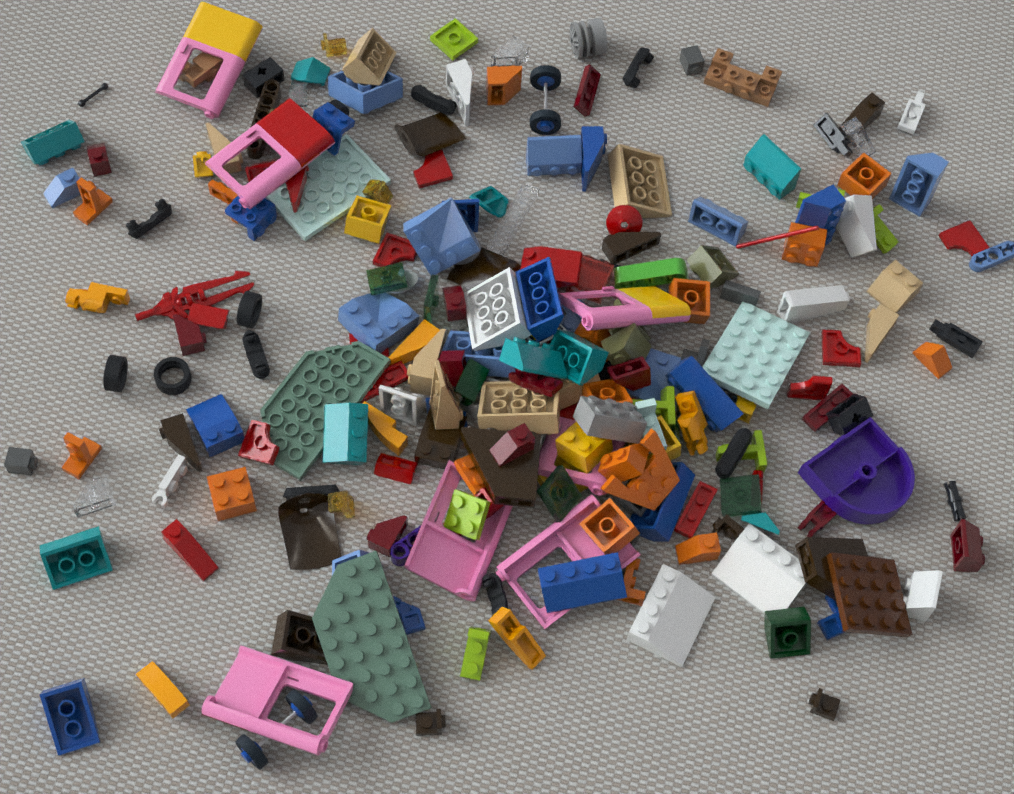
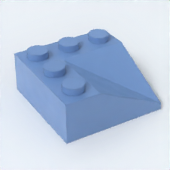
(365, 96)
(441, 237)
(378, 320)
(660, 364)

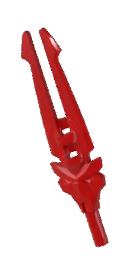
(175, 303)

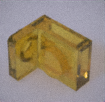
(333, 47)
(378, 191)
(341, 502)

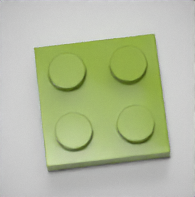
(454, 39)
(466, 514)

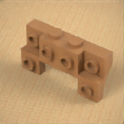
(203, 68)
(741, 81)

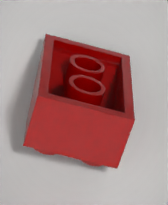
(565, 263)

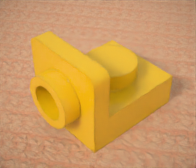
(200, 168)

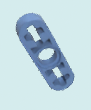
(988, 262)

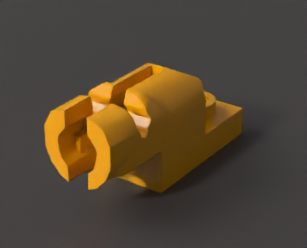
(96, 297)
(692, 422)

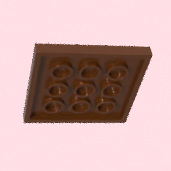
(868, 595)

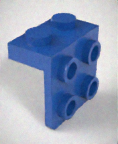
(334, 122)
(254, 219)

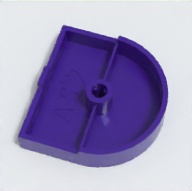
(862, 475)

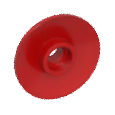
(621, 214)

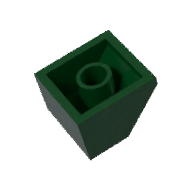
(788, 632)

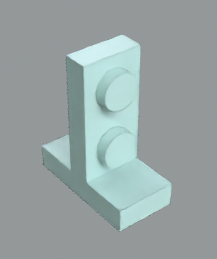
(647, 409)

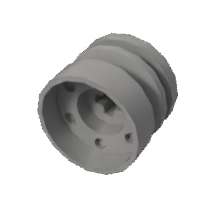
(588, 38)

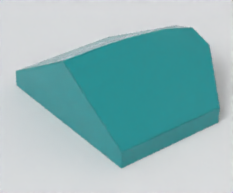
(311, 71)
(491, 201)
(761, 520)

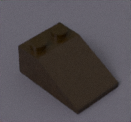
(438, 446)
(297, 639)

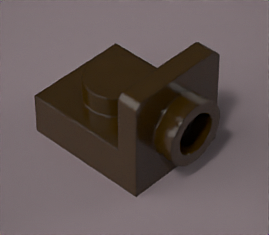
(730, 527)
(824, 705)
(430, 723)

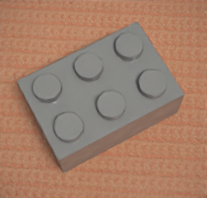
(609, 419)

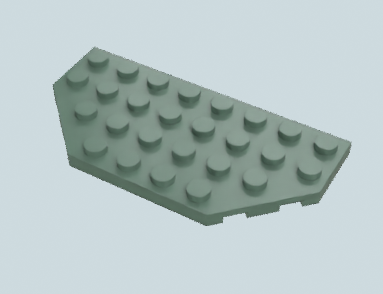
(298, 403)
(368, 641)

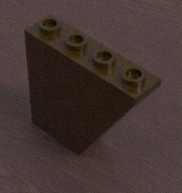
(512, 483)
(814, 563)

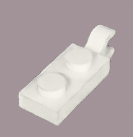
(912, 114)
(170, 481)

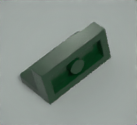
(471, 382)

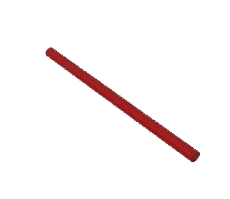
(776, 237)

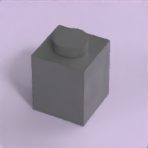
(692, 60)
(20, 461)

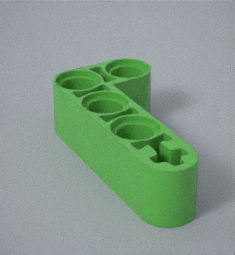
(650, 273)

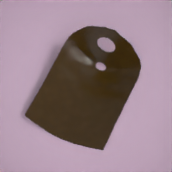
(429, 134)
(481, 269)
(309, 536)

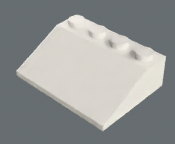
(495, 311)
(761, 571)
(671, 616)

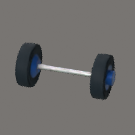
(545, 79)
(252, 751)

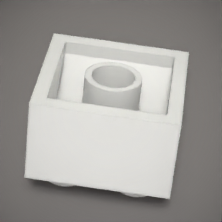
(922, 594)

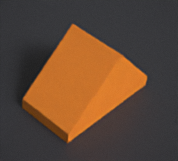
(934, 358)

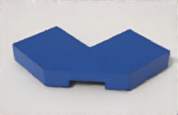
(410, 617)
(831, 625)

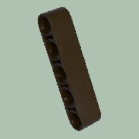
(268, 100)

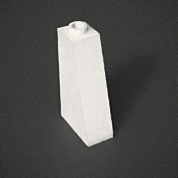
(812, 303)

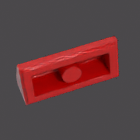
(208, 316)
(395, 468)

